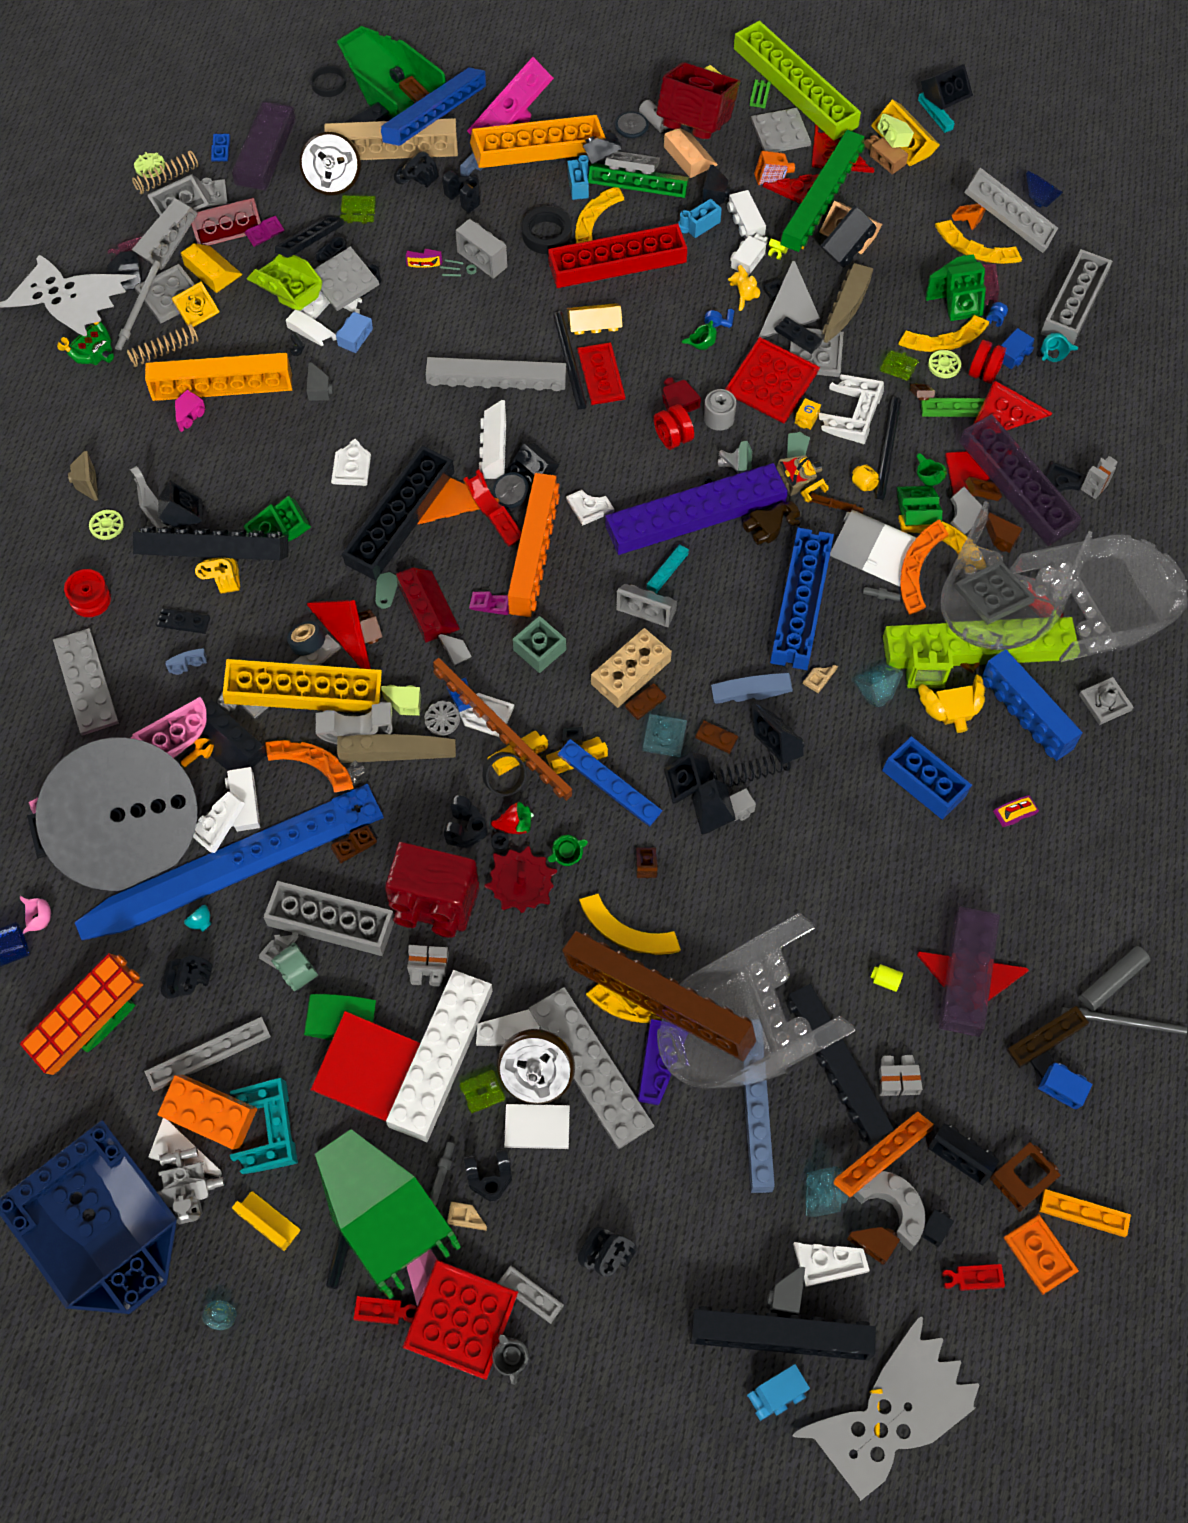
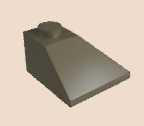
(84, 476)

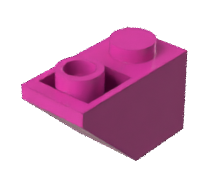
(188, 408)

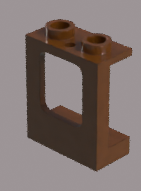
(1011, 1184)

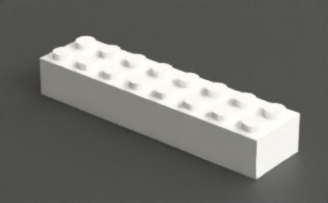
(439, 1056)

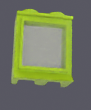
(930, 674)

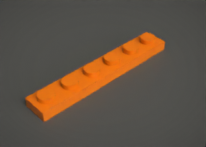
(883, 1154)

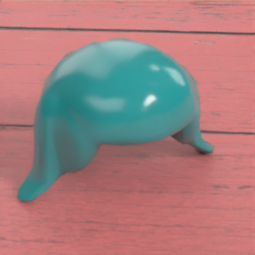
(1056, 341)

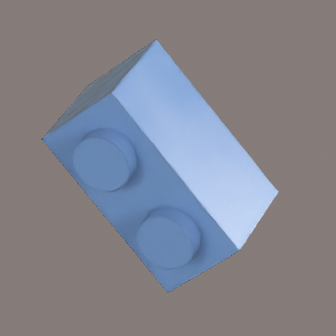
(354, 332)

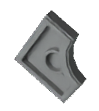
(966, 510)

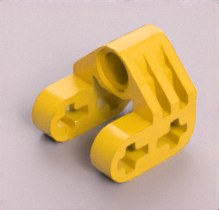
(225, 577)

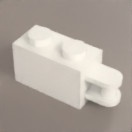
(749, 253)

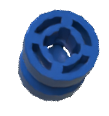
(997, 313)

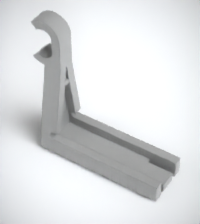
(147, 499)

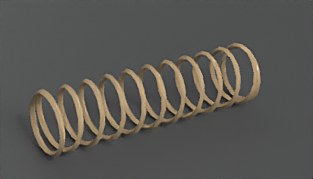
(142, 191)
(192, 331)

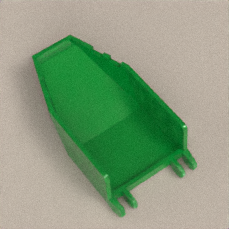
(373, 57)
(379, 1208)

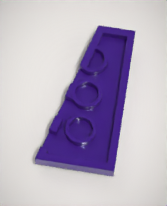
(654, 1072)

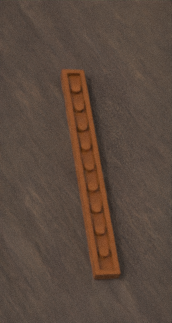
(505, 733)

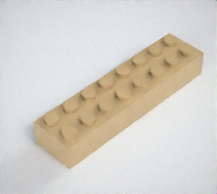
(436, 140)

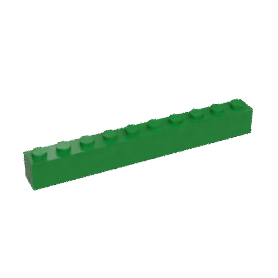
(823, 191)

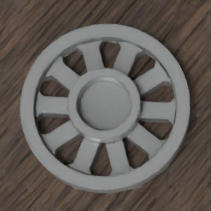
(442, 718)

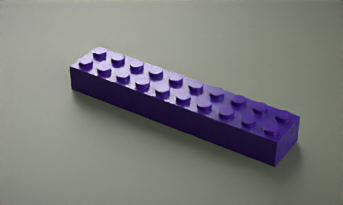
(695, 508)

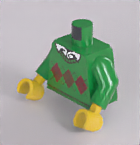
(91, 347)

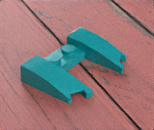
(281, 1148)

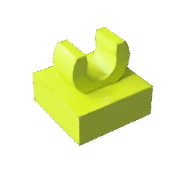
(776, 247)

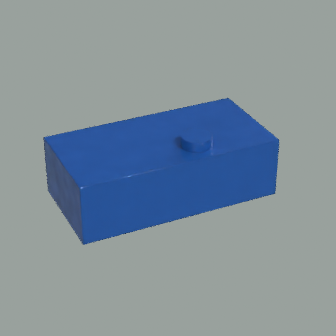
(926, 777)

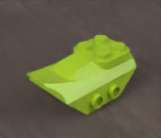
(290, 280)

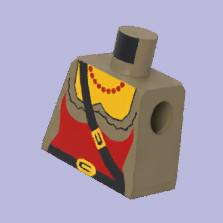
(798, 473)

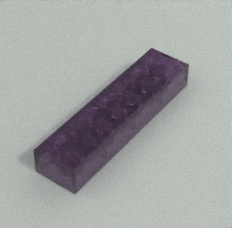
(1020, 480)

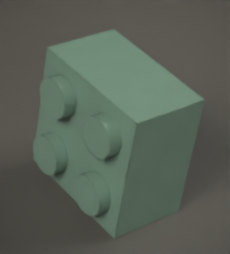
(539, 644)

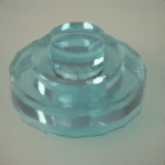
(219, 1315)

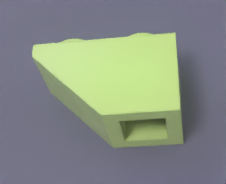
(895, 131)
(403, 699)

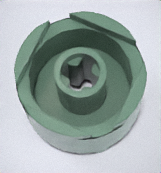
(294, 967)

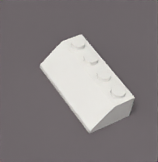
(493, 441)

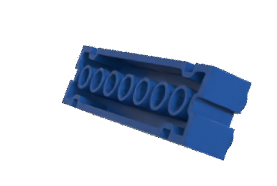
(802, 599)

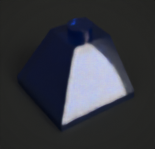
(1041, 191)

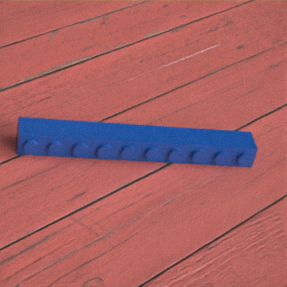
(433, 106)

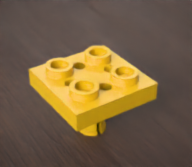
(199, 295)

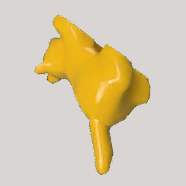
(746, 285)

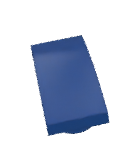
(220, 147)

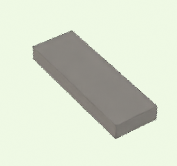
(531, 1294)

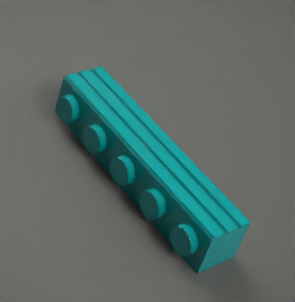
(937, 114)
(667, 568)

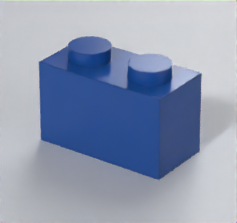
(1017, 347)
(1065, 1086)

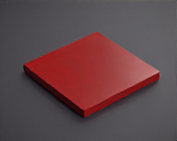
(772, 380)
(365, 1066)
(460, 1319)

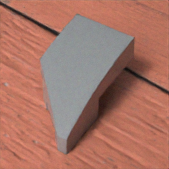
(455, 648)
(276, 946)

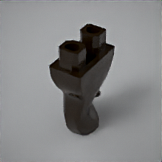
(769, 522)

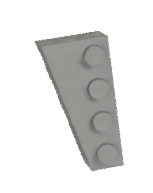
(166, 233)

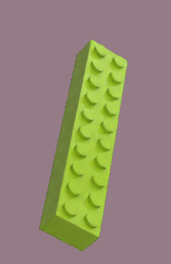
(797, 80)
(902, 639)

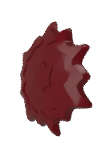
(521, 880)

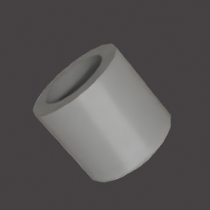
(719, 409)

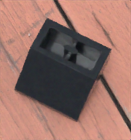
(532, 460)

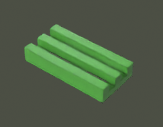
(762, 84)

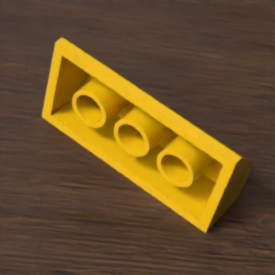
(922, 143)

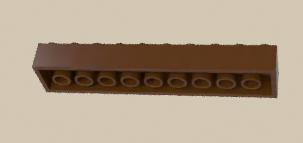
(660, 995)

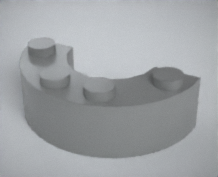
(331, 724)
(905, 1201)

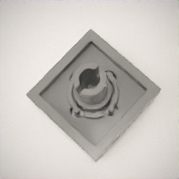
(215, 189)
(1107, 695)

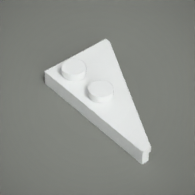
(170, 1139)

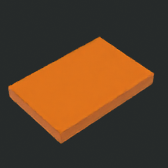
(1040, 1254)

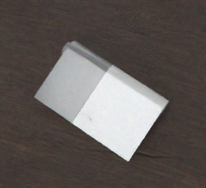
(872, 546)

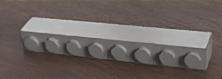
(496, 373)

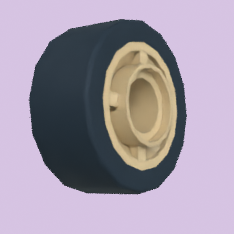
(306, 638)

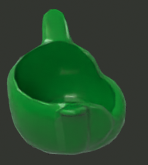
(706, 334)
(935, 471)
(566, 847)

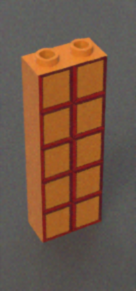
(81, 1013)

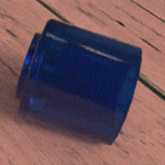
(12, 944)

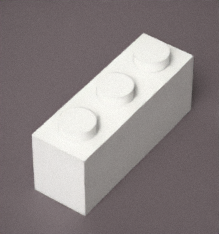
(746, 214)
(242, 784)

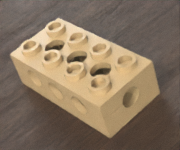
(631, 667)

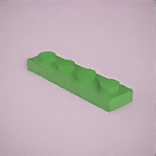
(951, 407)

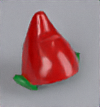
(514, 820)

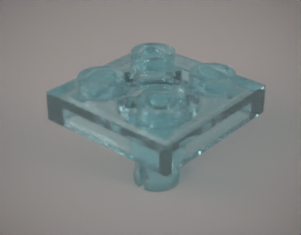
(665, 729)
(822, 1194)

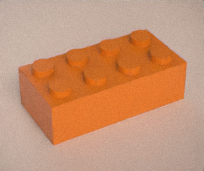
(207, 1111)

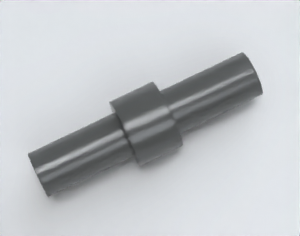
(881, 594)

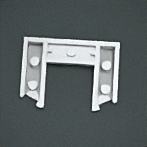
(304, 320)
(869, 395)

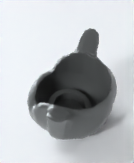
(513, 1353)

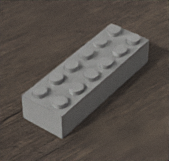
(1077, 295)
(329, 918)

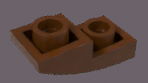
(356, 843)

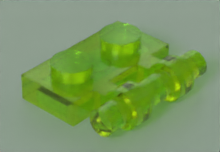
(358, 204)

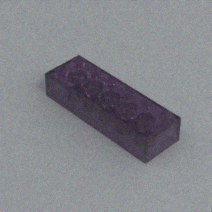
(264, 146)
(969, 971)

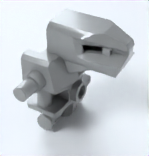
(185, 1185)

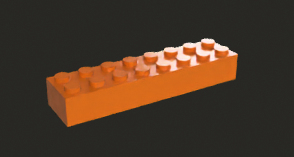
(533, 545)

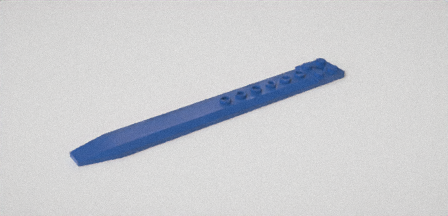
(230, 864)

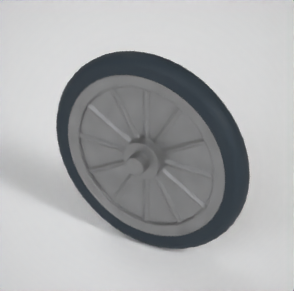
(631, 124)
(511, 489)

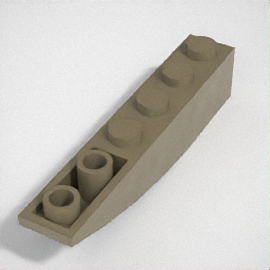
(848, 300)

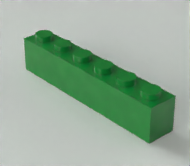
(653, 183)

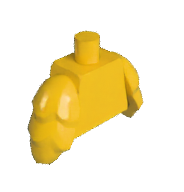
(954, 704)

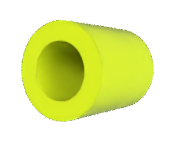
(887, 977)

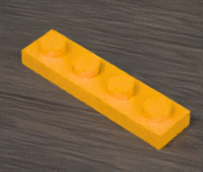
(1085, 1213)

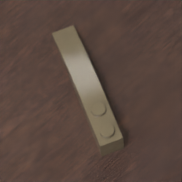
(393, 747)

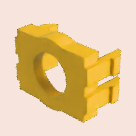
(821, 484)

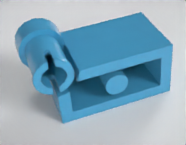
(578, 178)
(700, 219)
(778, 1392)

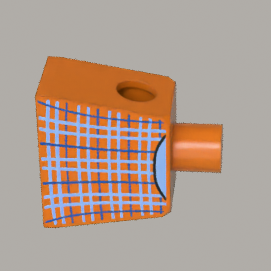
(772, 167)

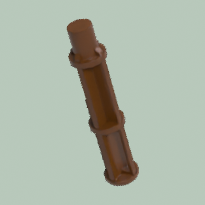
(835, 503)

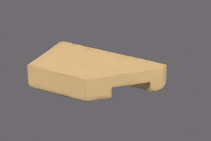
(819, 677)
(465, 1216)

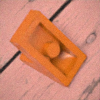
(972, 213)

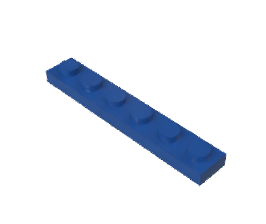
(609, 782)

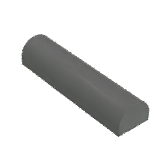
(1114, 978)

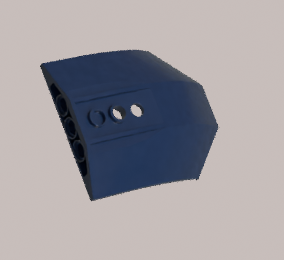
(103, 1262)

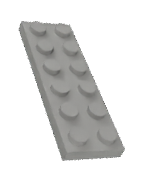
(1011, 210)
(85, 681)

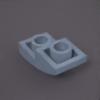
(180, 662)

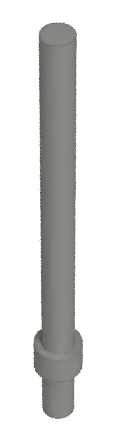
(125, 333)

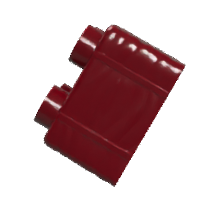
(696, 99)
(431, 889)

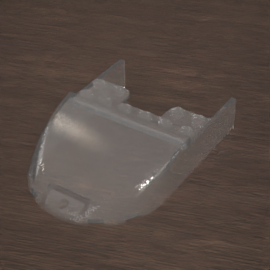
(1122, 590)
(1021, 627)
(747, 985)

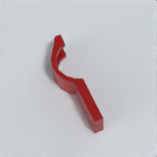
(492, 509)

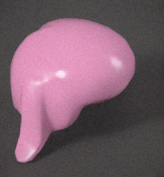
(32, 907)

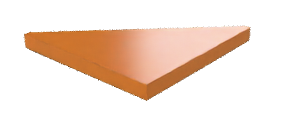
(450, 502)

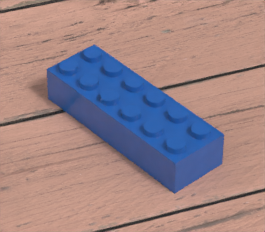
(1031, 705)

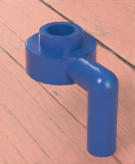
(717, 318)

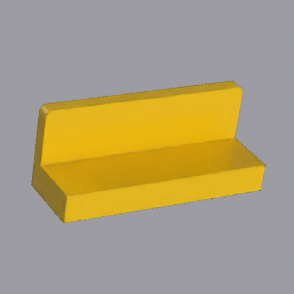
(533, 740)
(592, 746)
(267, 1220)

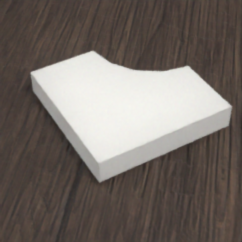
(589, 508)

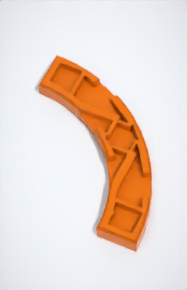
(913, 562)
(314, 756)

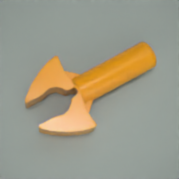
(198, 751)

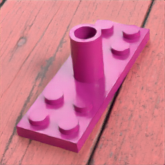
(516, 97)

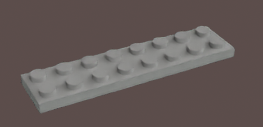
(594, 1070)

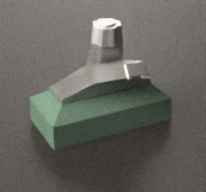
(739, 460)

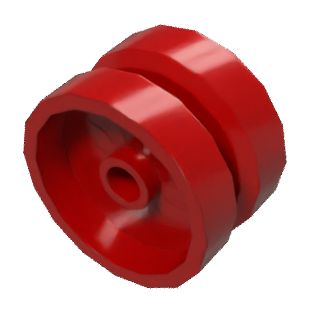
(988, 362)
(674, 426)
(87, 593)

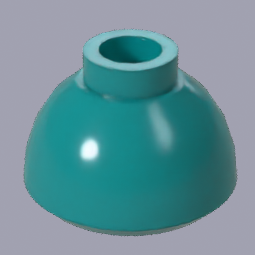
(199, 919)

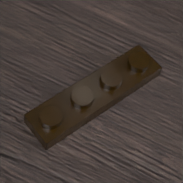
(1047, 1036)

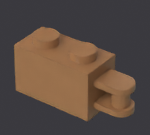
(888, 157)

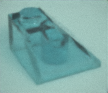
(878, 684)

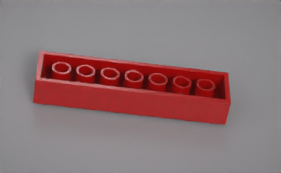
(617, 255)

